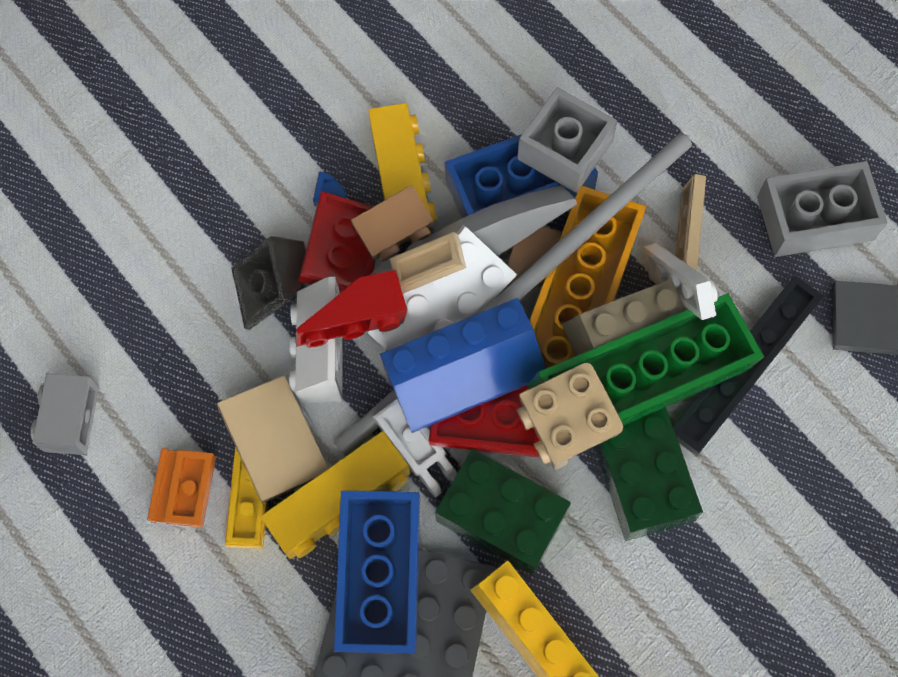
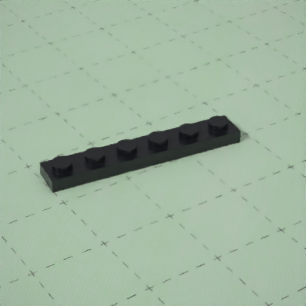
(771, 334)

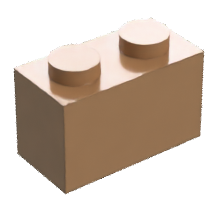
(393, 224)

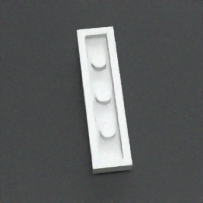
(694, 289)

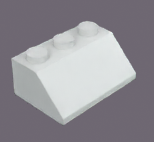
(319, 368)

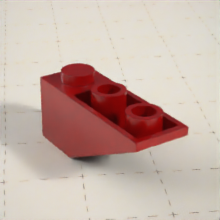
(363, 306)

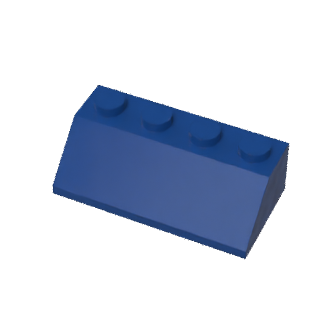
(463, 364)

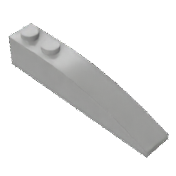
(507, 221)

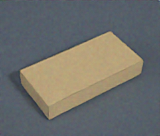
(429, 262)

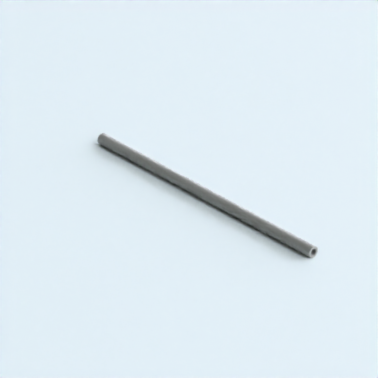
(549, 261)

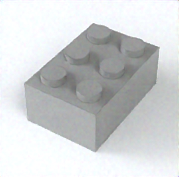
(821, 209)

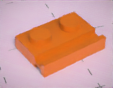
(182, 488)

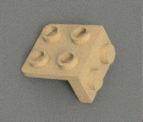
(569, 415)

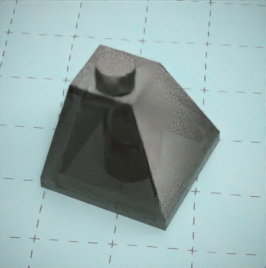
(268, 278)

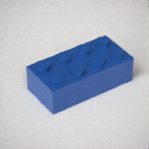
(496, 176)
(378, 572)

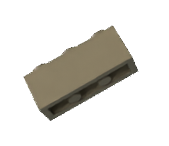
(622, 317)

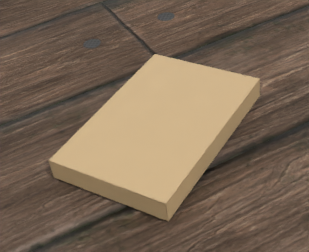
(272, 438)

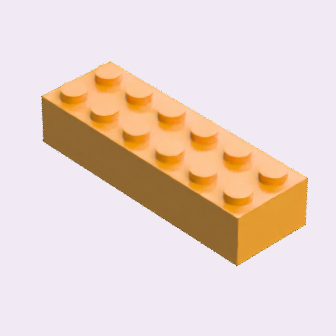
(587, 276)

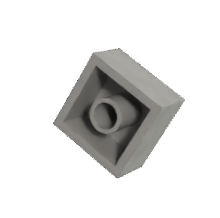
(566, 139)

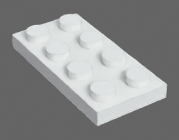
(452, 296)

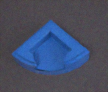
(328, 184)

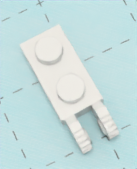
(414, 446)

